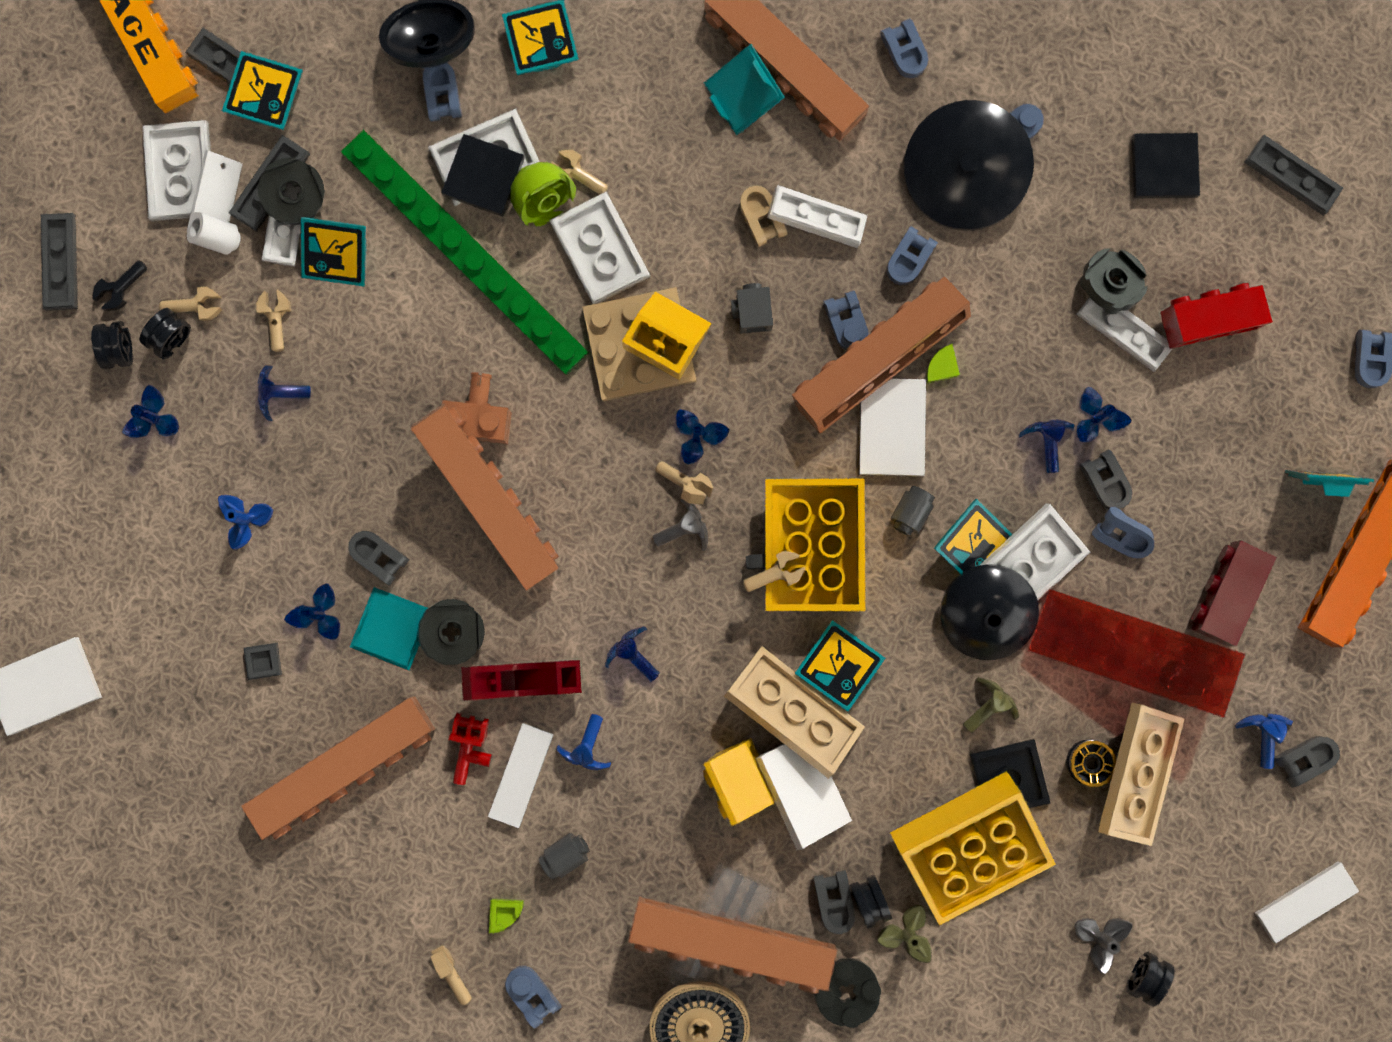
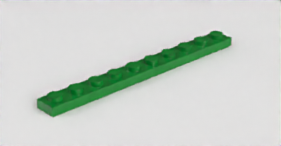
(464, 252)

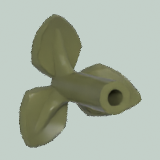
(997, 703)
(917, 946)

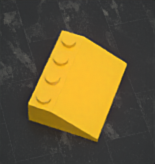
(827, 529)
(973, 848)

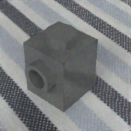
(753, 308)

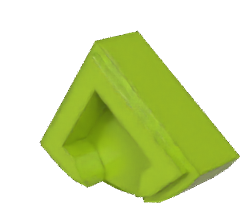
(943, 365)
(504, 913)

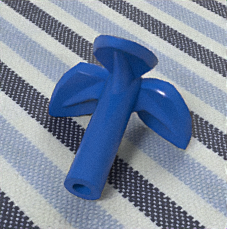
(233, 511)
(1273, 730)
(583, 754)

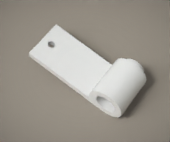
(211, 205)

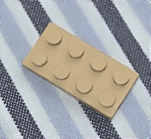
(794, 712)
(1141, 774)

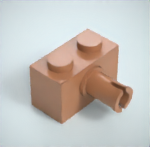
(480, 418)

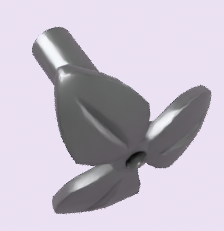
(689, 523)
(1106, 942)

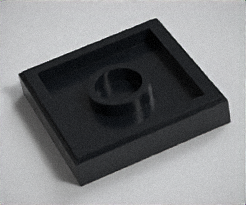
(1165, 165)
(482, 175)
(1022, 765)

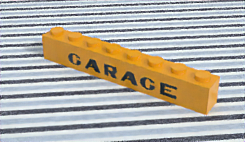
(152, 52)

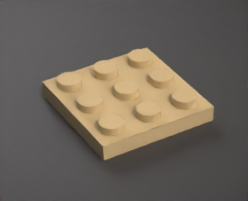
(617, 369)

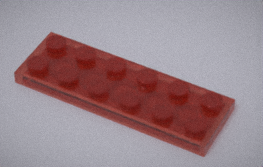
(1137, 653)

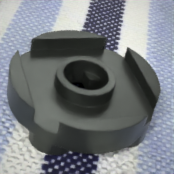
(299, 174)
(1103, 291)
(463, 618)
(867, 990)

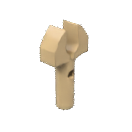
(579, 173)
(193, 304)
(275, 317)
(694, 488)
(775, 573)
(445, 968)

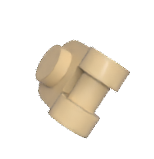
(755, 206)

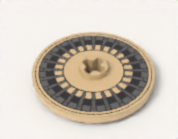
(701, 1005)

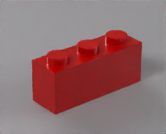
(1215, 315)

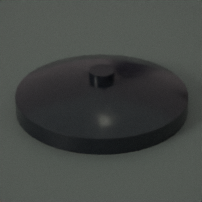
(968, 165)

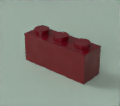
(1232, 592)

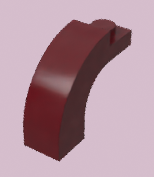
(521, 680)

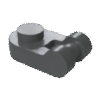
(1113, 491)
(367, 549)
(1319, 754)
(837, 913)

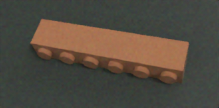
(790, 63)
(881, 354)
(484, 495)
(338, 768)
(732, 944)

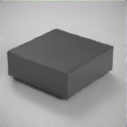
(262, 661)

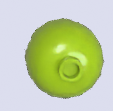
(539, 191)

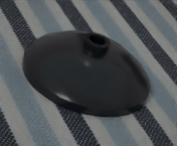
(427, 33)
(976, 597)

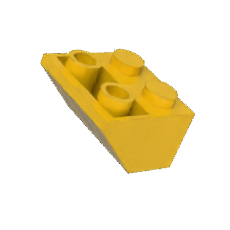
(665, 335)
(738, 782)

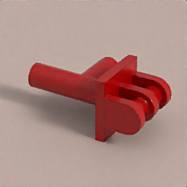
(467, 740)

